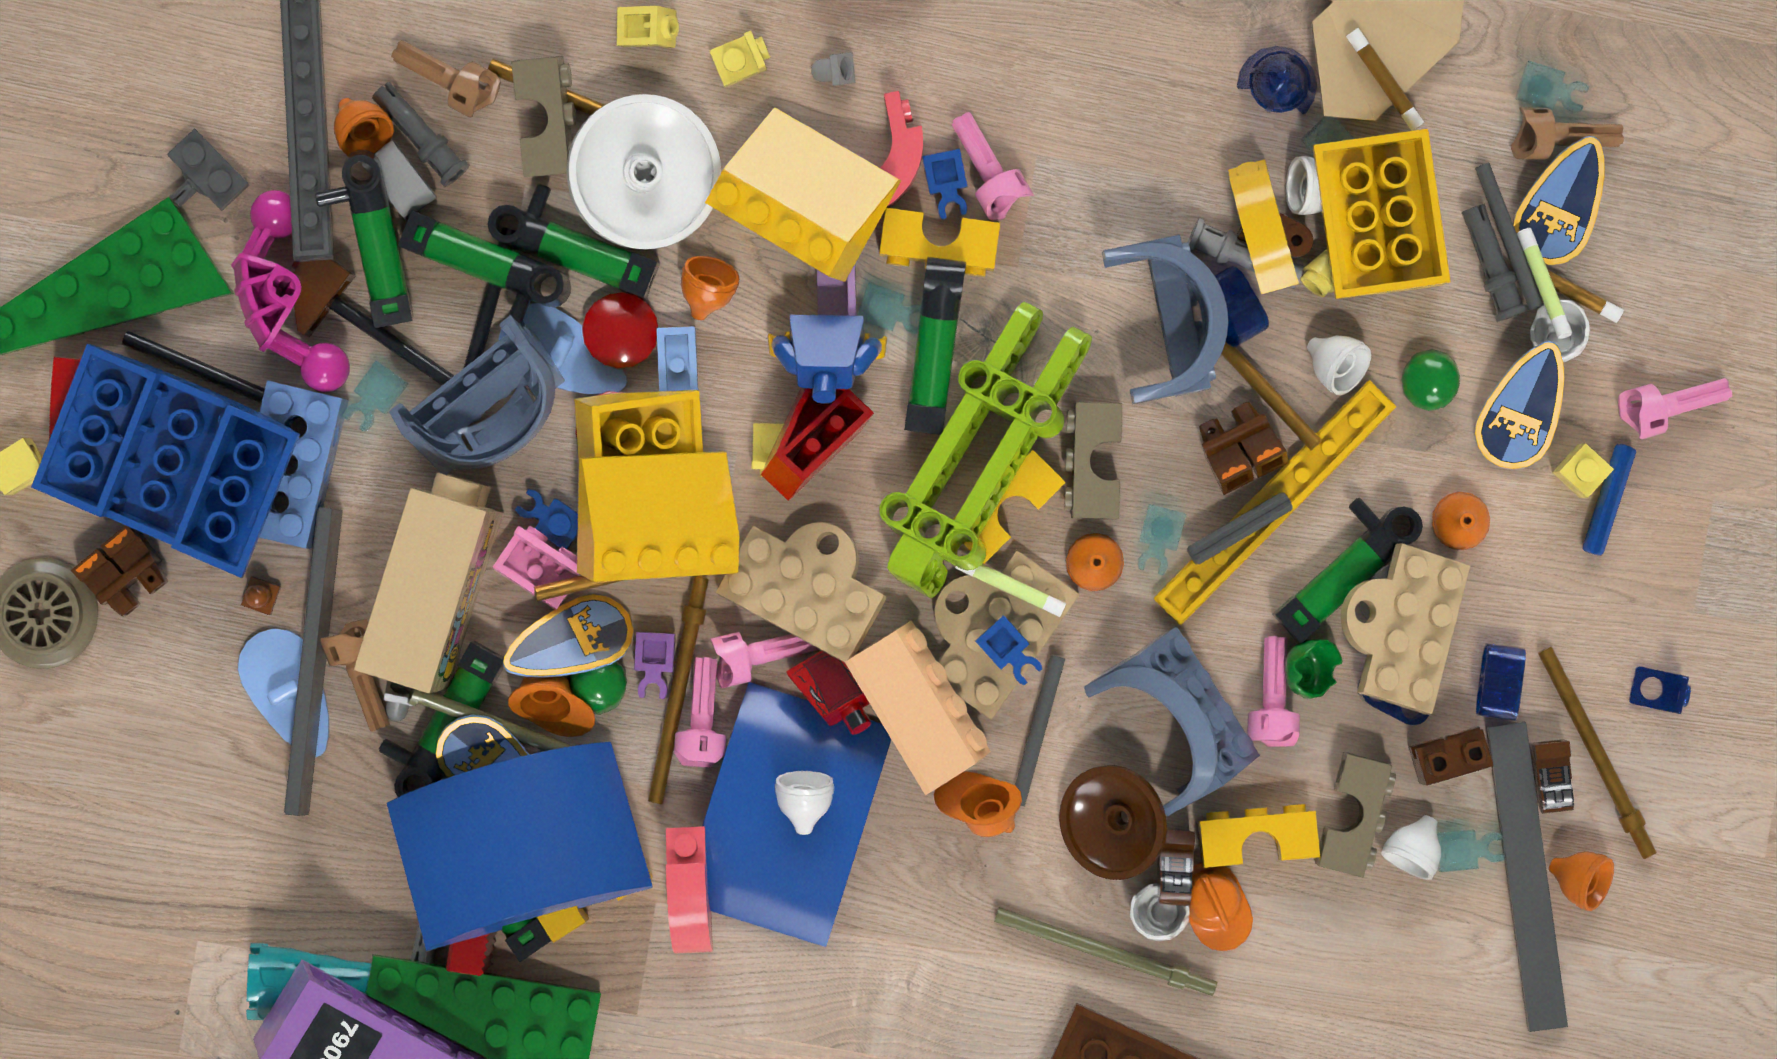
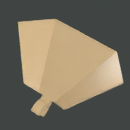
(1403, 33)

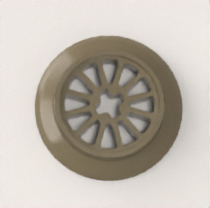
(83, 617)

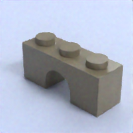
(547, 83)
(1090, 495)
(1351, 848)

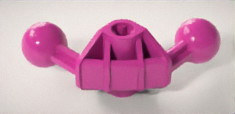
(270, 292)

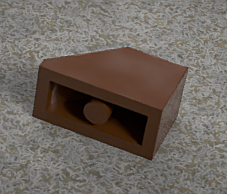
(320, 285)

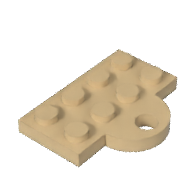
(804, 589)
(1407, 626)
(966, 664)

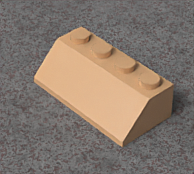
(918, 707)

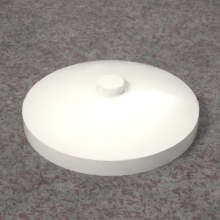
(643, 171)

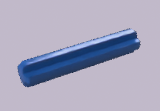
(1609, 500)

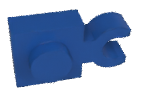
(945, 176)
(556, 522)
(1004, 646)

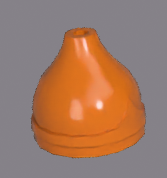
(361, 126)
(708, 284)
(1460, 520)
(1094, 562)
(1584, 878)

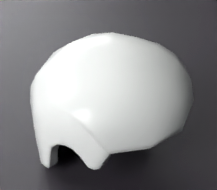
(1571, 346)
(1157, 920)

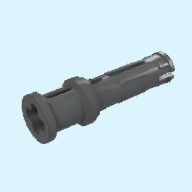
(431, 147)
(1499, 279)

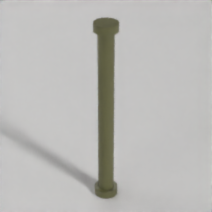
(458, 710)

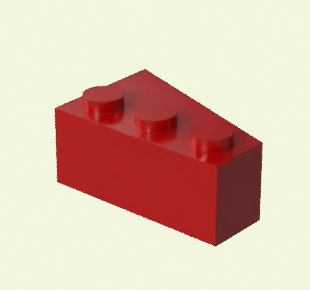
(813, 438)

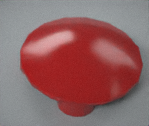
(620, 330)

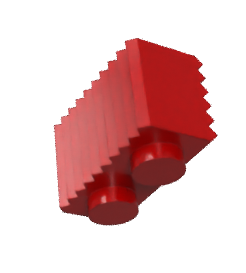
(471, 955)

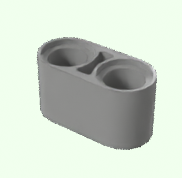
(402, 181)

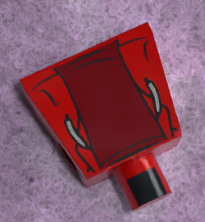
(832, 691)

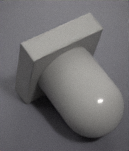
(837, 68)
(396, 698)

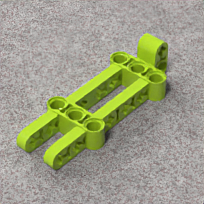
(919, 559)

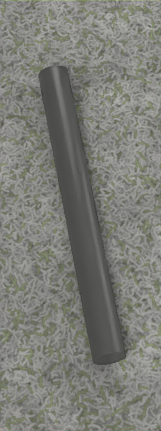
(1509, 236)
(1039, 725)

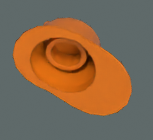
(552, 706)
(980, 802)
(1219, 908)

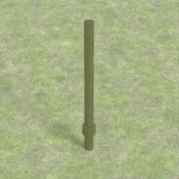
(1177, 975)

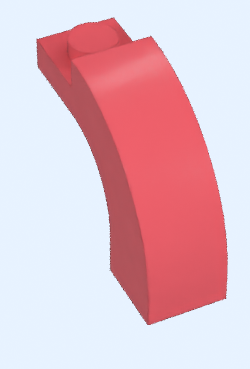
(906, 147)
(688, 890)

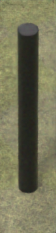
(485, 314)
(391, 341)
(193, 366)

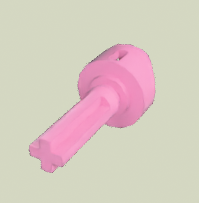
(1000, 187)
(1651, 414)
(738, 657)
(701, 722)
(1274, 723)

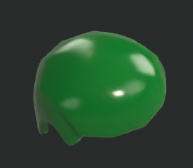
(1430, 380)
(1311, 667)
(600, 687)

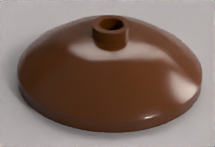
(1094, 824)

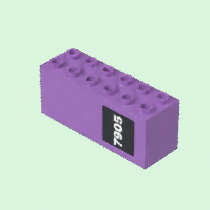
(333, 1020)

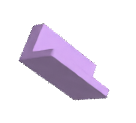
(836, 296)

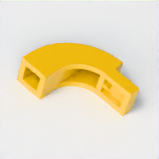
(1262, 226)

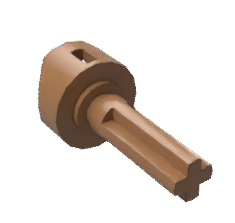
(465, 91)
(1541, 133)
(344, 650)

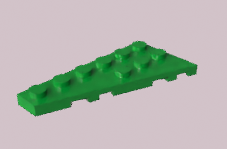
(123, 278)
(490, 1011)

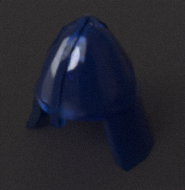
(1279, 80)

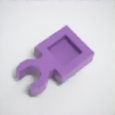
(654, 655)

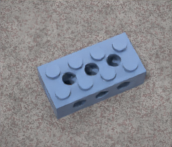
(315, 459)

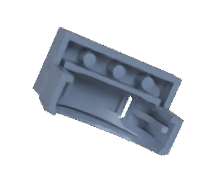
(1189, 345)
(443, 417)
(1178, 680)

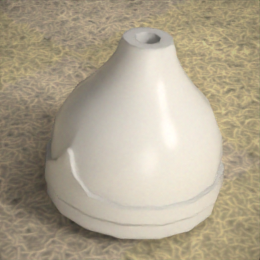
(1303, 187)
(1339, 362)
(804, 797)
(1415, 848)

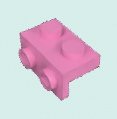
(533, 563)

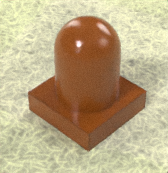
(260, 595)

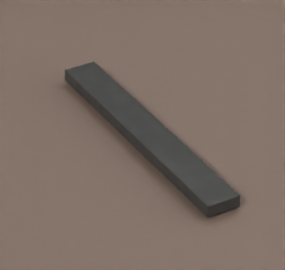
(306, 128)
(313, 662)
(1527, 876)

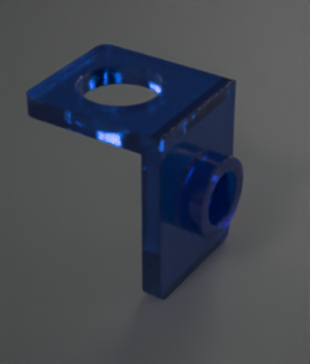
(1674, 690)

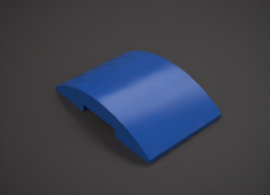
(166, 458)
(518, 842)
(753, 854)

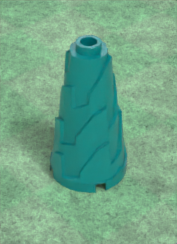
(273, 966)

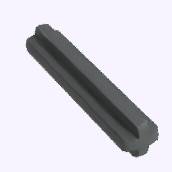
(1239, 528)

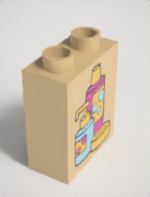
(430, 585)

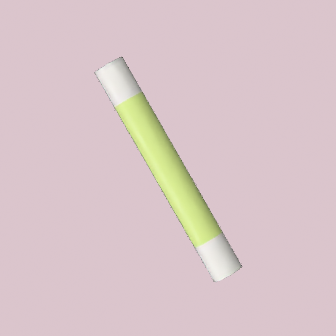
(1544, 283)
(1017, 589)

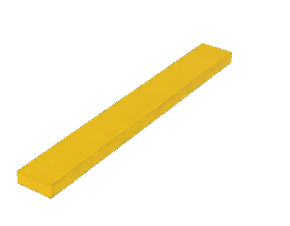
(1297, 480)

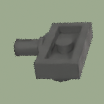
(205, 172)

